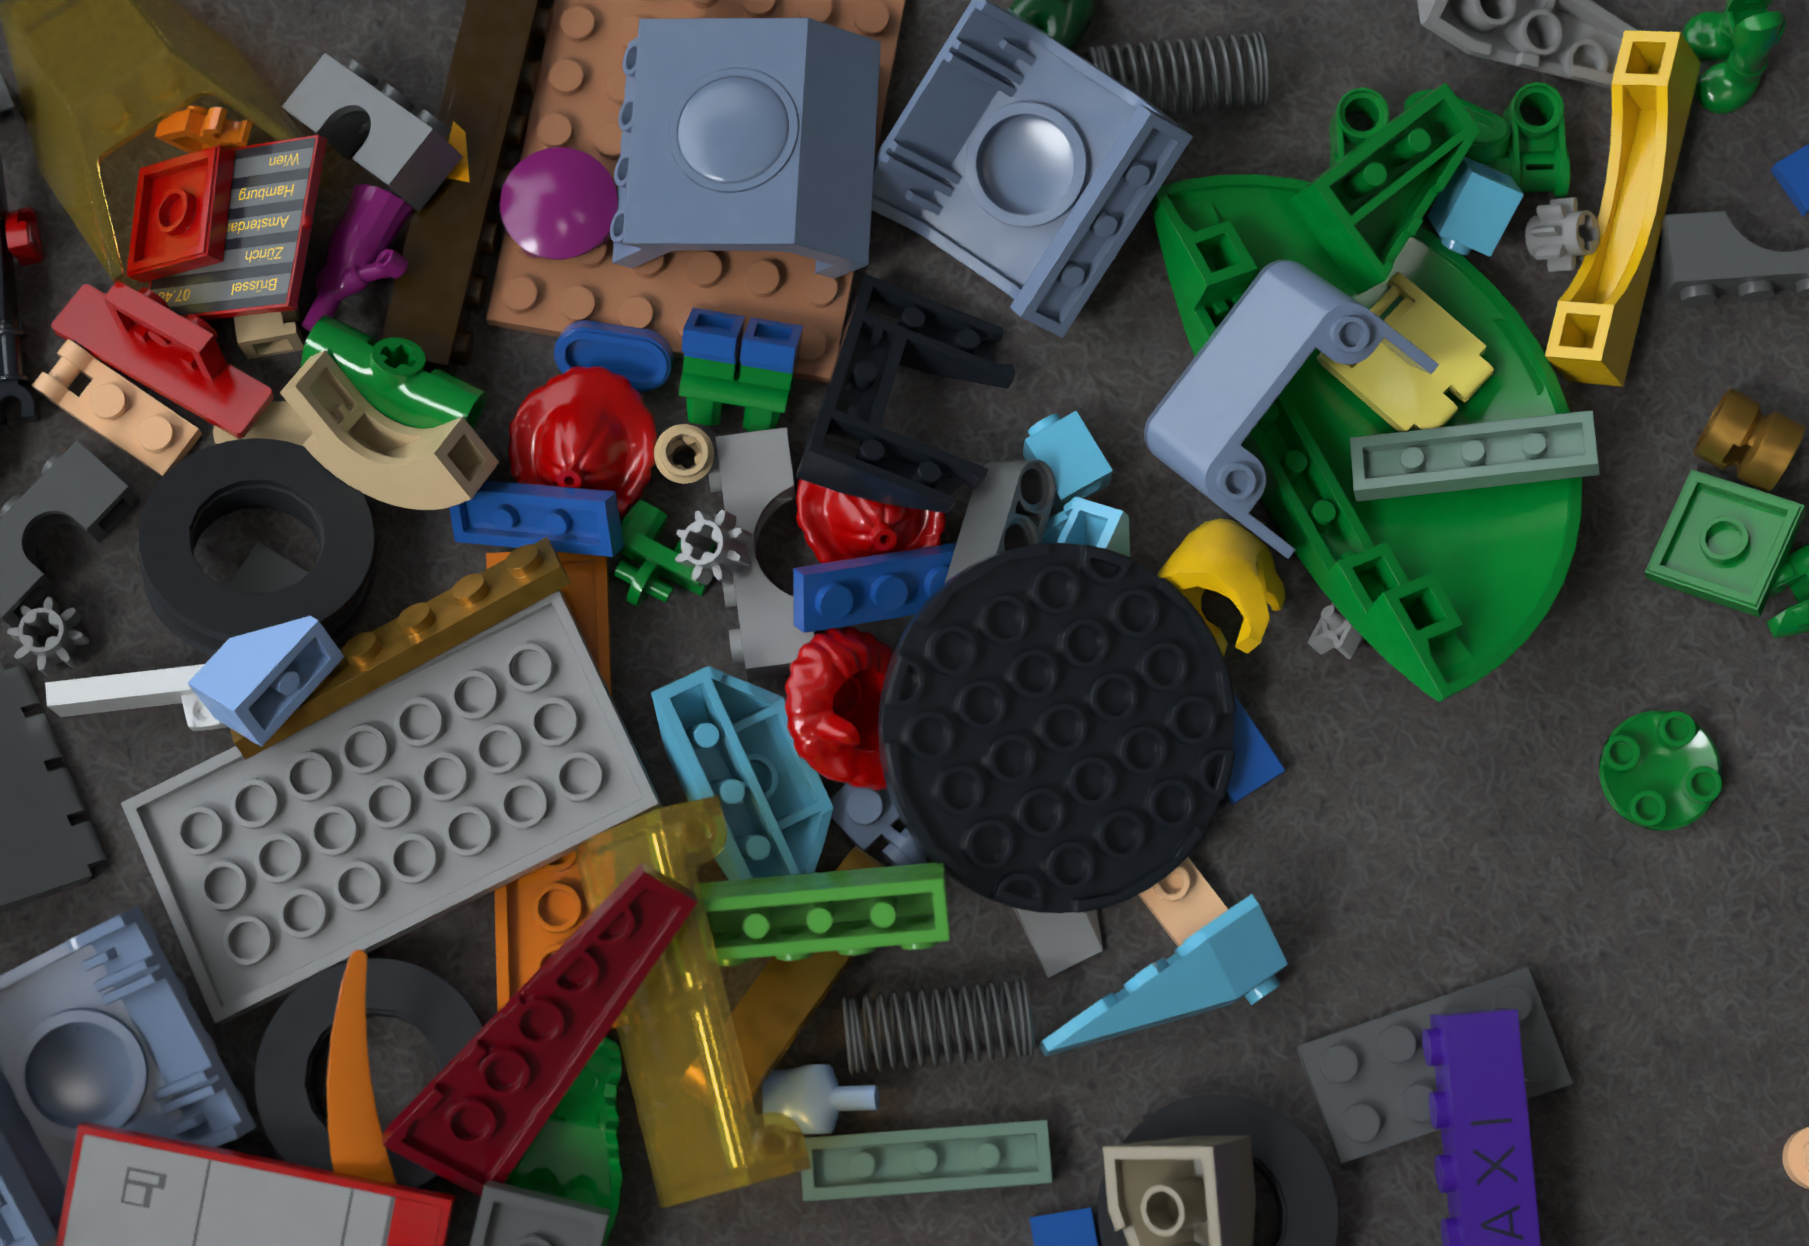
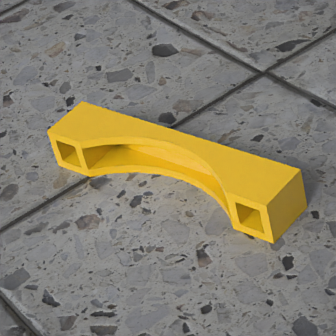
(1604, 303)

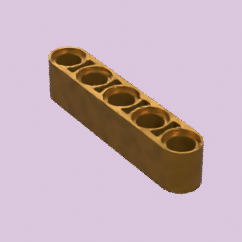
(786, 998)

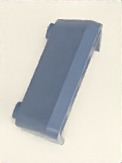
(1245, 369)

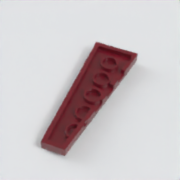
(519, 1066)

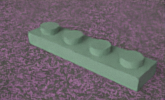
(1474, 456)
(927, 1161)

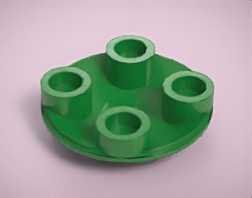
(1660, 770)

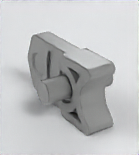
(1334, 632)

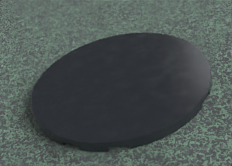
(1057, 728)

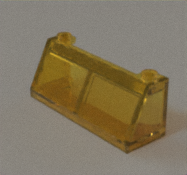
(680, 1024)

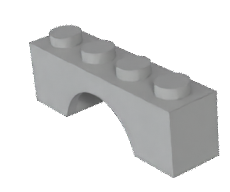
(755, 483)

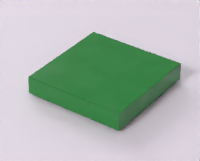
(1725, 542)

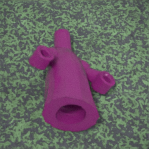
(360, 249)

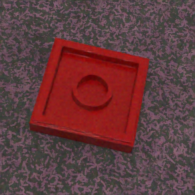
(181, 214)

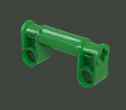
(1535, 154)

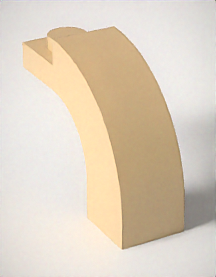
(380, 456)

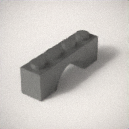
(1709, 257)

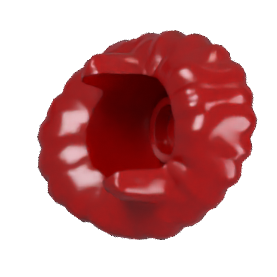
(585, 434)
(854, 527)
(836, 705)

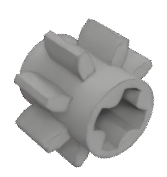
(1562, 234)
(697, 542)
(56, 649)

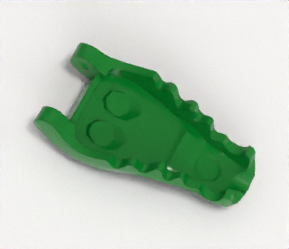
(579, 1143)

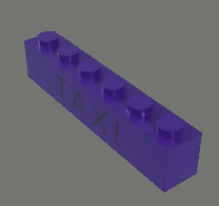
(1483, 1128)

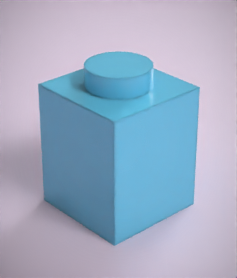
(1474, 208)
(1070, 454)

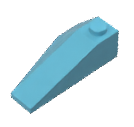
(1209, 971)

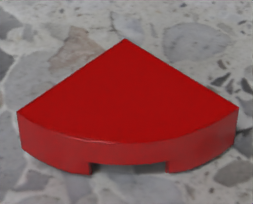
(24, 236)

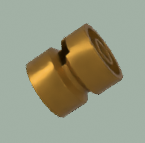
(1749, 440)

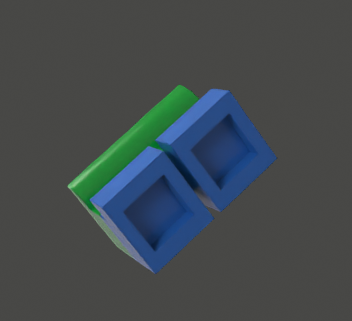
(714, 373)

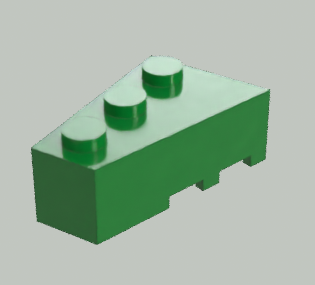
(1383, 187)

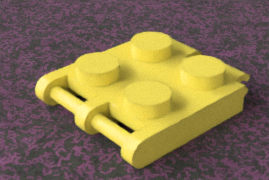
(1404, 393)

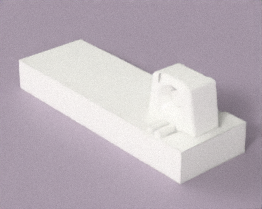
(132, 692)

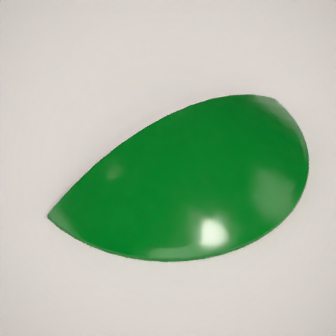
(1424, 578)

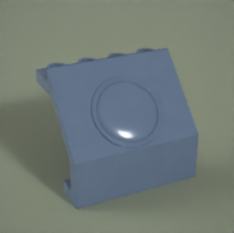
(747, 140)
(1024, 162)
(131, 1066)

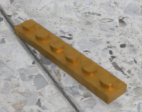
(425, 633)

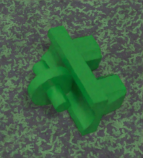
(639, 533)

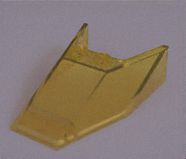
(109, 73)

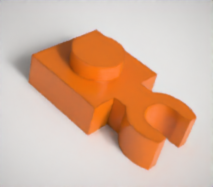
(203, 128)

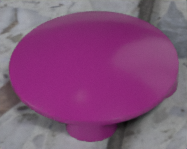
(559, 204)

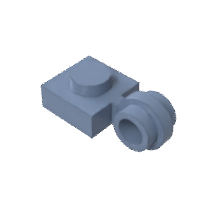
(868, 816)

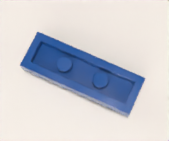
(526, 513)
(868, 587)

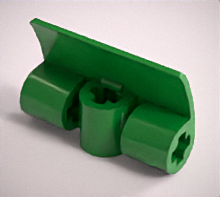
(394, 376)

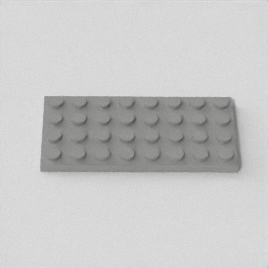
(390, 809)

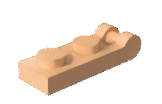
(118, 410)

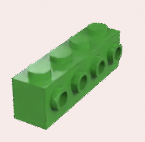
(827, 912)

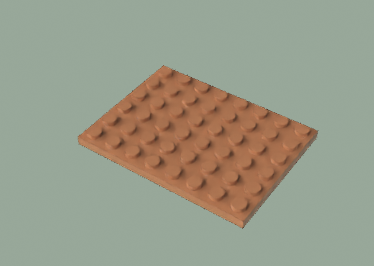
(579, 109)

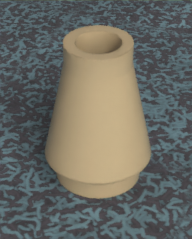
(687, 439)

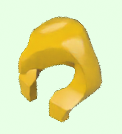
(1235, 564)

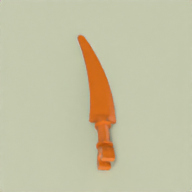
(351, 1105)

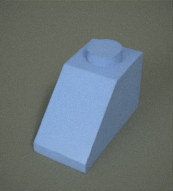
(265, 676)

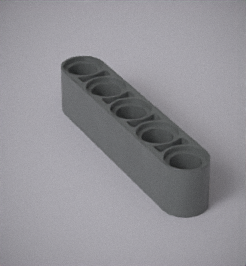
(1005, 511)

